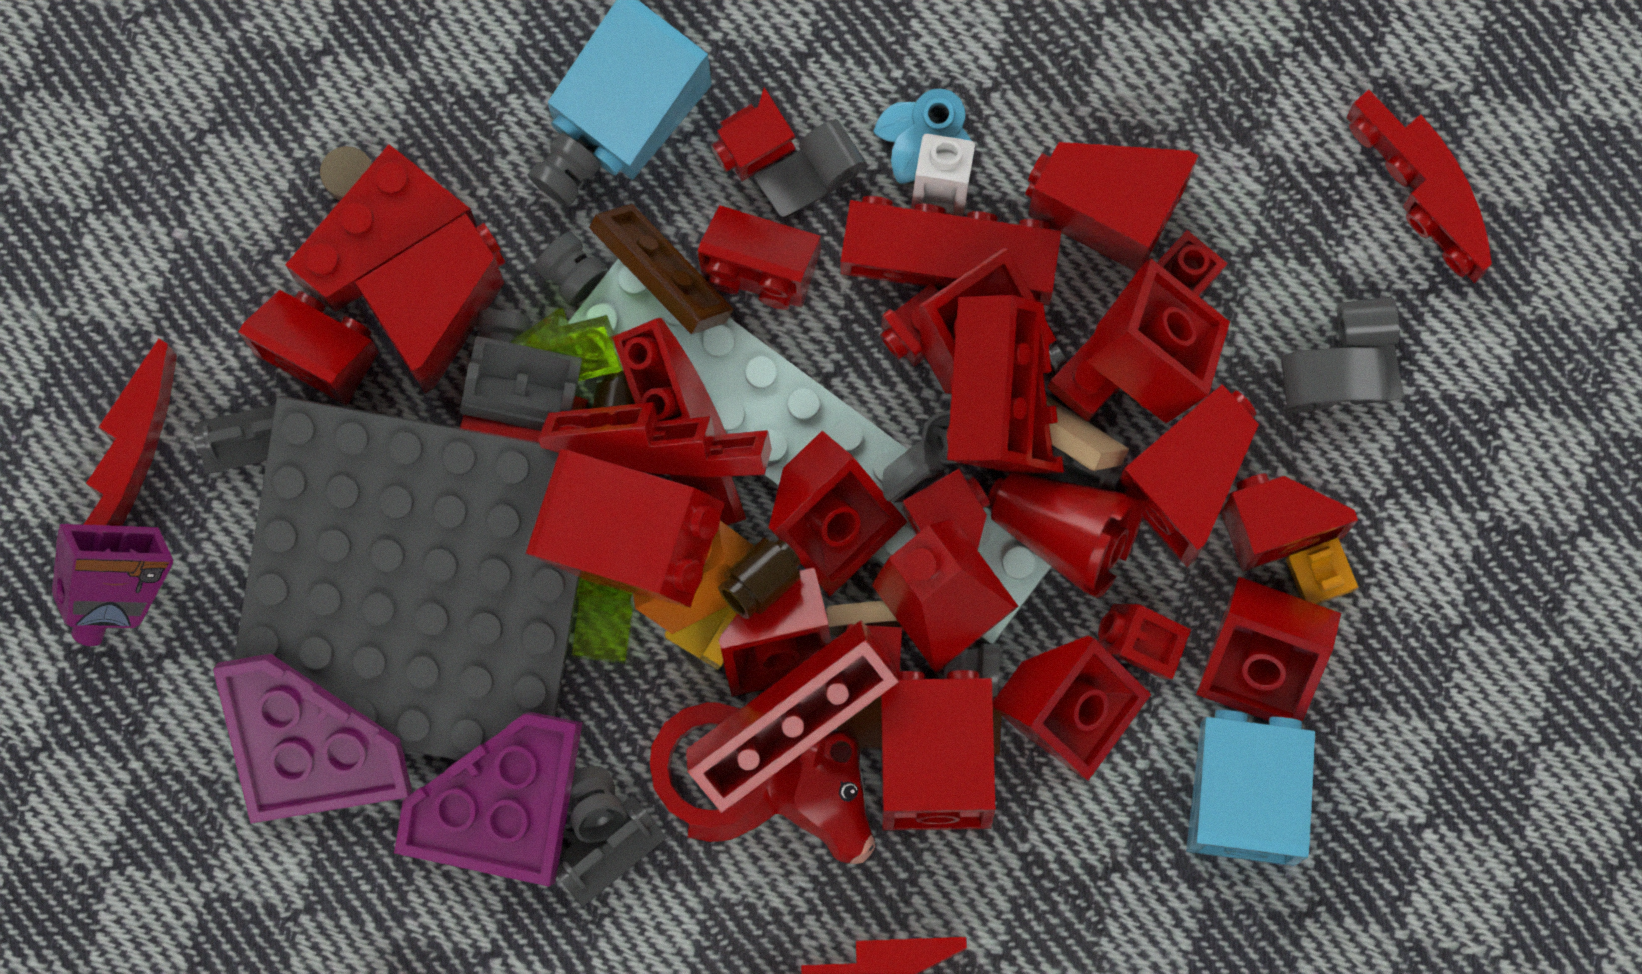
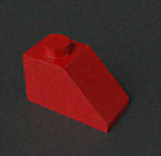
(946, 500)

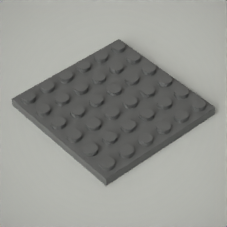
(404, 573)

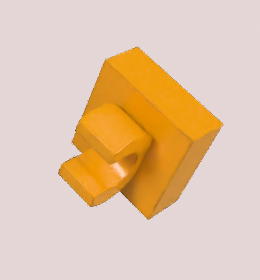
(1322, 572)

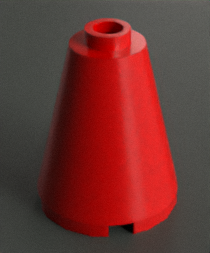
(1068, 525)

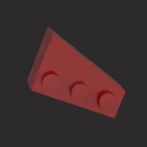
(372, 224)
(999, 386)

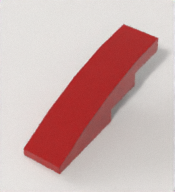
(135, 428)
(640, 442)
(895, 956)

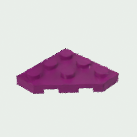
(303, 745)
(499, 804)

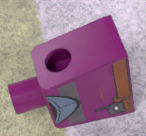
(107, 577)

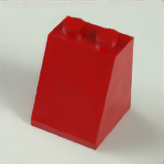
(1110, 195)
(434, 295)
(1192, 470)
(625, 528)
(938, 752)

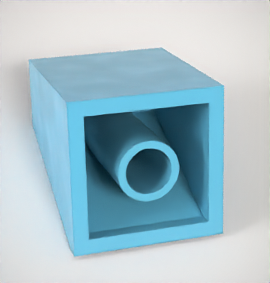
(630, 87)
(1252, 789)

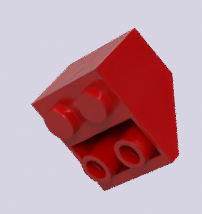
(758, 257)

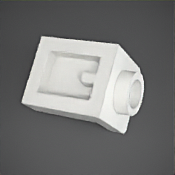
(943, 173)

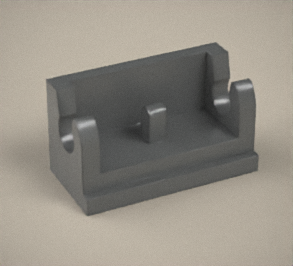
(518, 383)

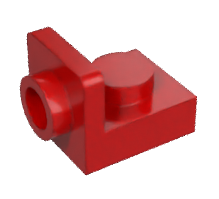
(903, 328)
(1143, 638)

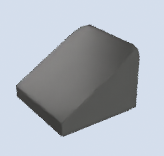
(911, 472)

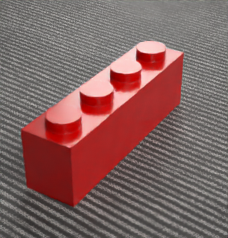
(938, 247)
(791, 716)

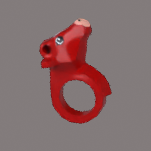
(815, 791)

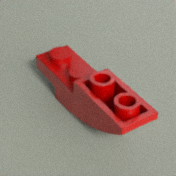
(1441, 197)
(663, 374)
(1080, 383)

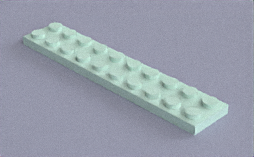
(764, 391)

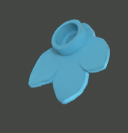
(908, 122)

